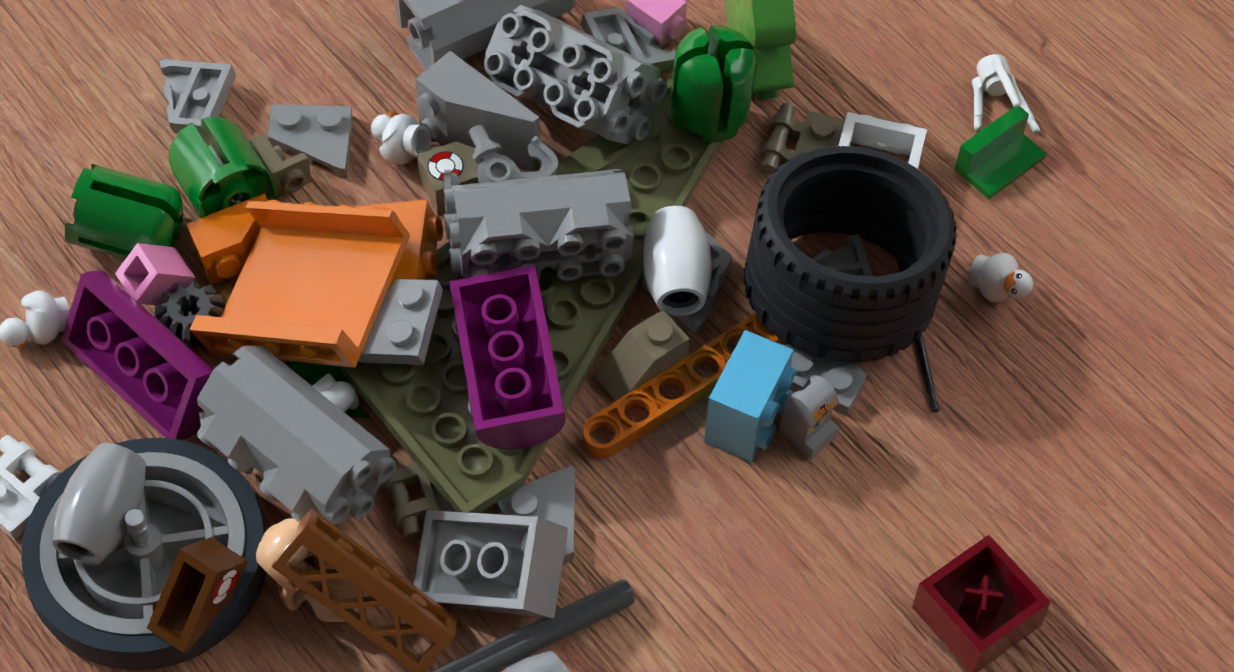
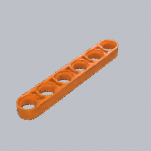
(661, 408)

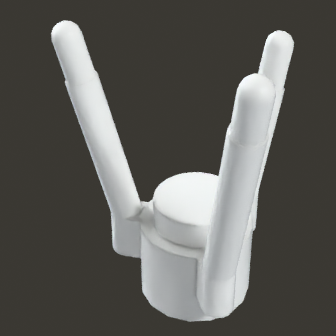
(996, 79)

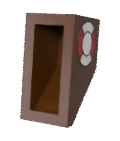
(196, 592)

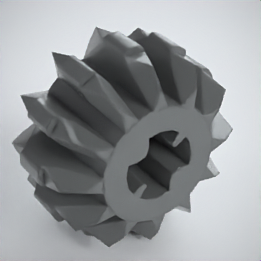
(180, 309)

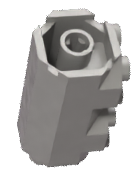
(460, 24)
(574, 75)
(551, 221)
(293, 434)

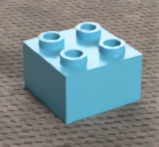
(749, 396)

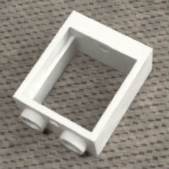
(884, 135)

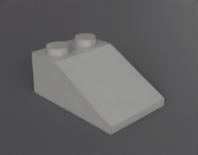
(458, 97)
(492, 562)

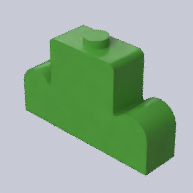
(771, 31)

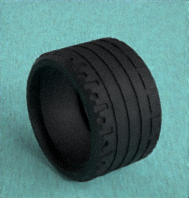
(850, 194)

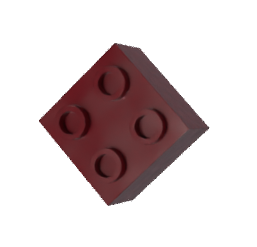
(980, 604)

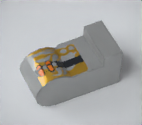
(808, 416)

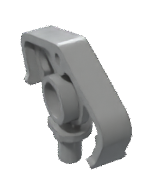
(499, 167)

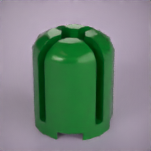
(713, 82)
(220, 170)
(121, 210)

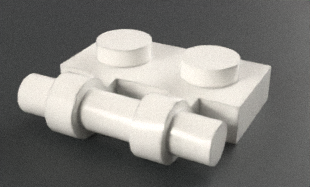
(16, 498)

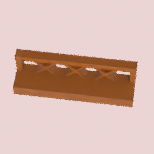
(376, 579)

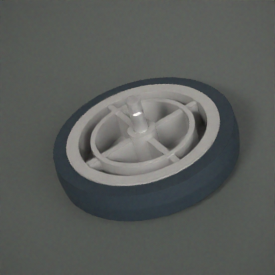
(107, 606)

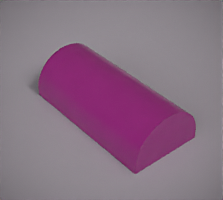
(136, 355)
(508, 358)

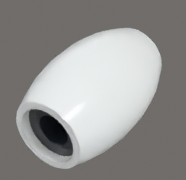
(677, 261)

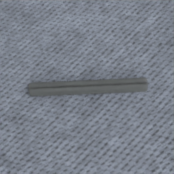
(545, 630)

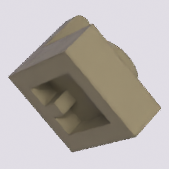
(288, 174)

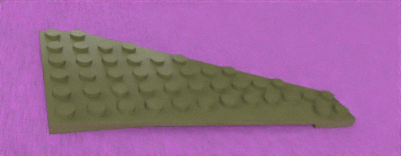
(431, 404)

